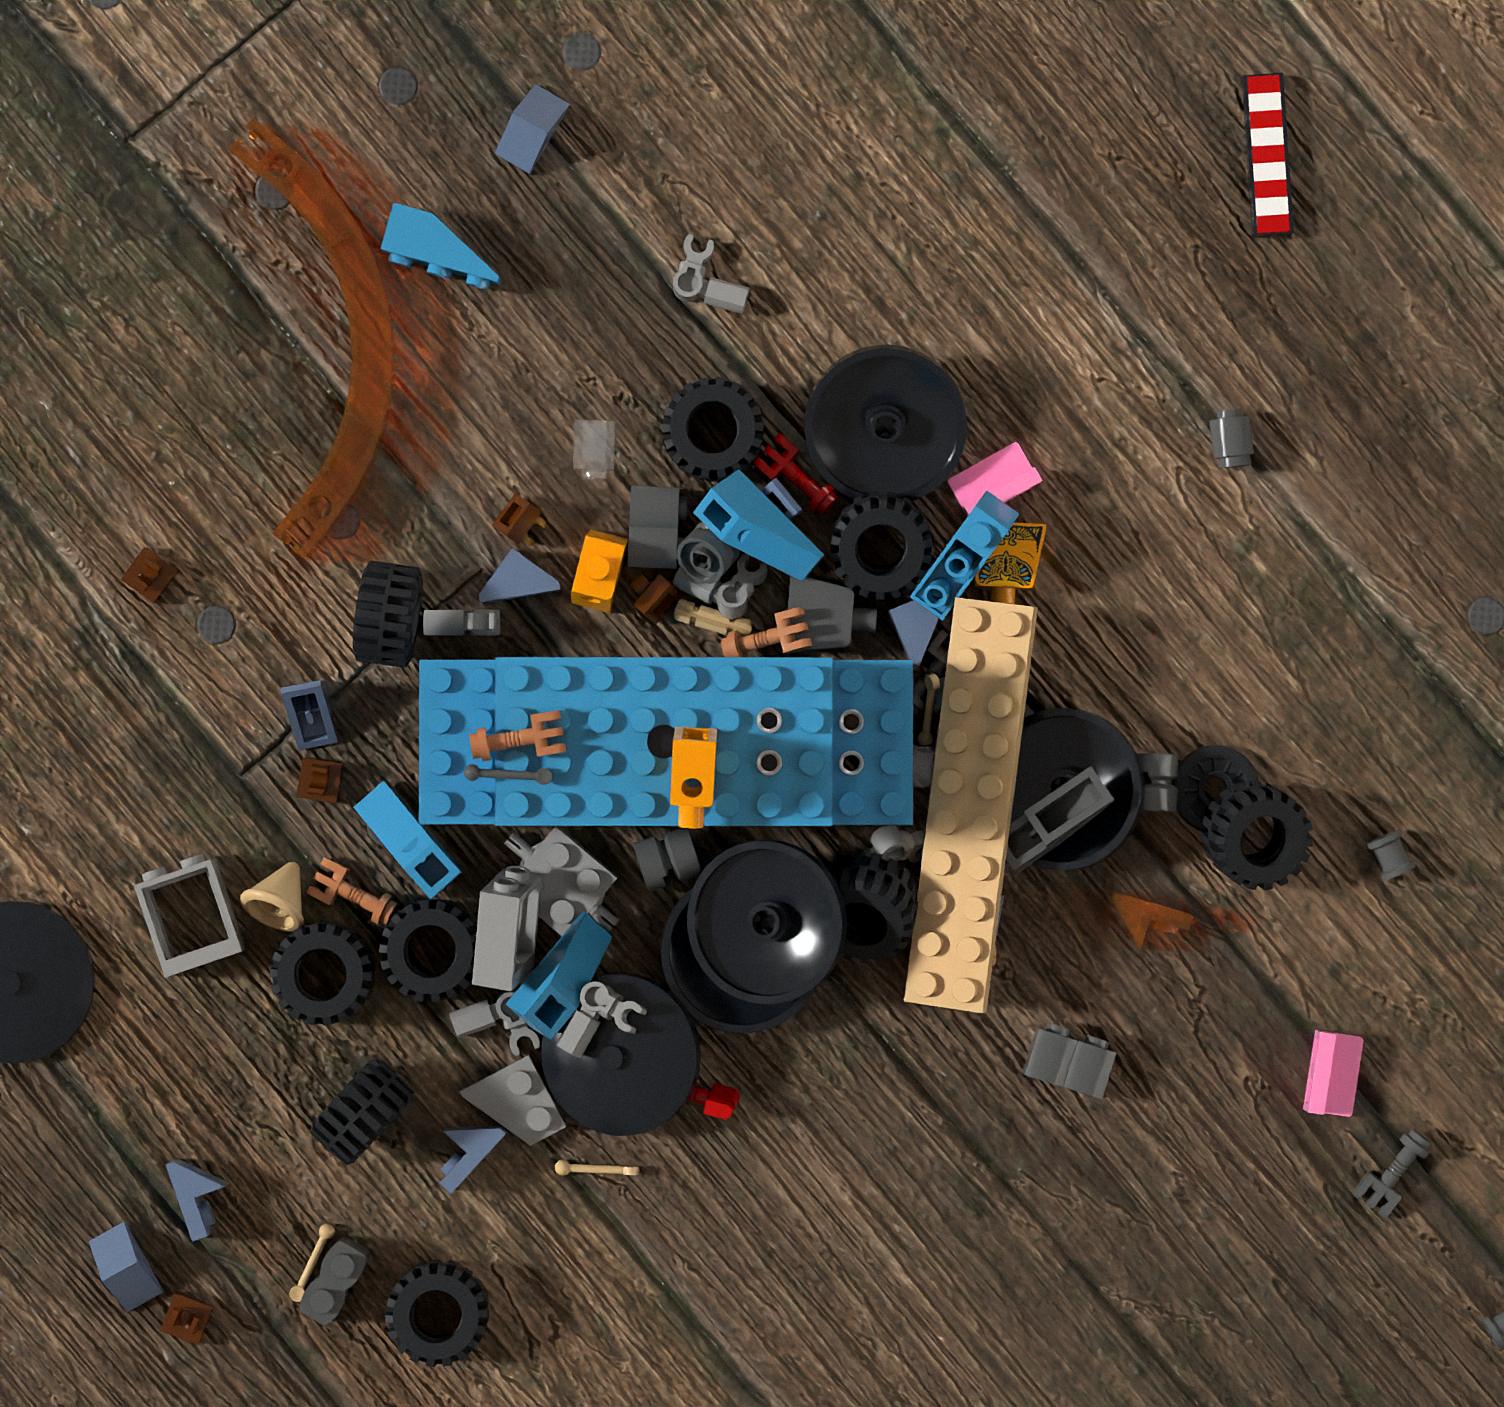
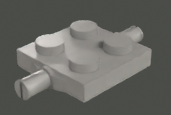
(570, 879)

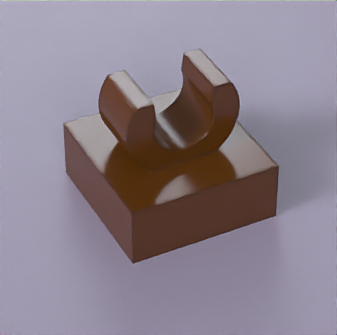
(517, 519)
(150, 575)
(654, 597)
(320, 780)
(187, 1318)

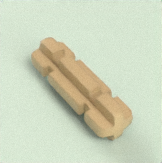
(710, 619)

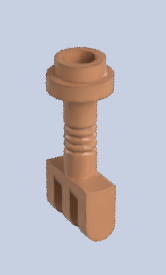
(738, 646)
(484, 744)
(382, 908)

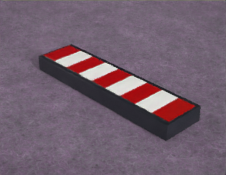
(1267, 155)

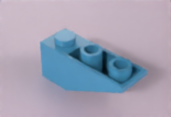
(425, 240)
(754, 525)
(964, 555)
(408, 840)
(555, 985)

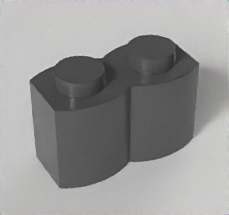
(655, 526)
(1068, 1061)
(331, 1288)

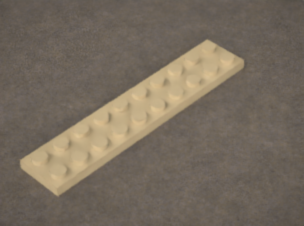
(970, 804)

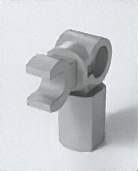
(690, 282)
(730, 596)
(456, 622)
(896, 844)
(596, 1001)
(484, 1015)

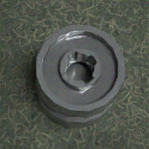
(705, 555)
(1158, 776)
(667, 859)

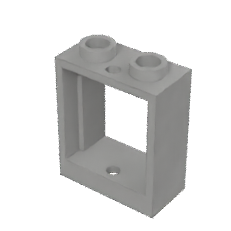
(159, 878)
(507, 928)

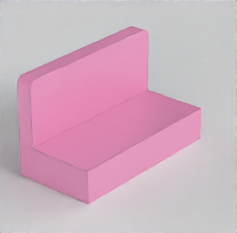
(1002, 474)
(1333, 1073)

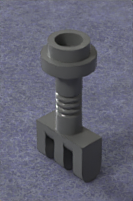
(937, 667)
(1415, 1145)

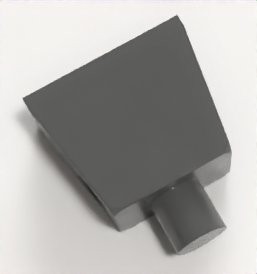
(828, 613)

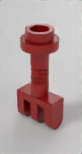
(821, 498)
(718, 1101)

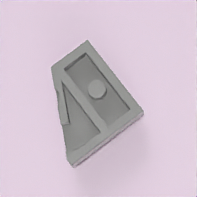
(517, 1101)

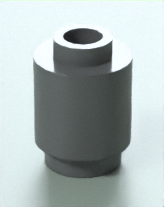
(1231, 439)

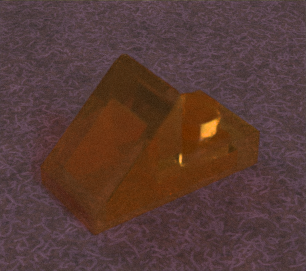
(1137, 913)

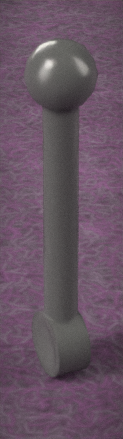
(543, 775)

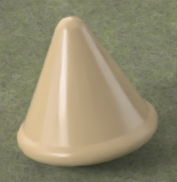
(276, 899)

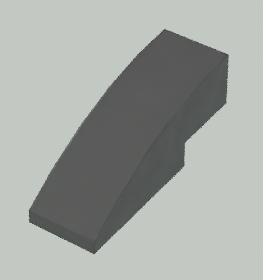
(1056, 818)

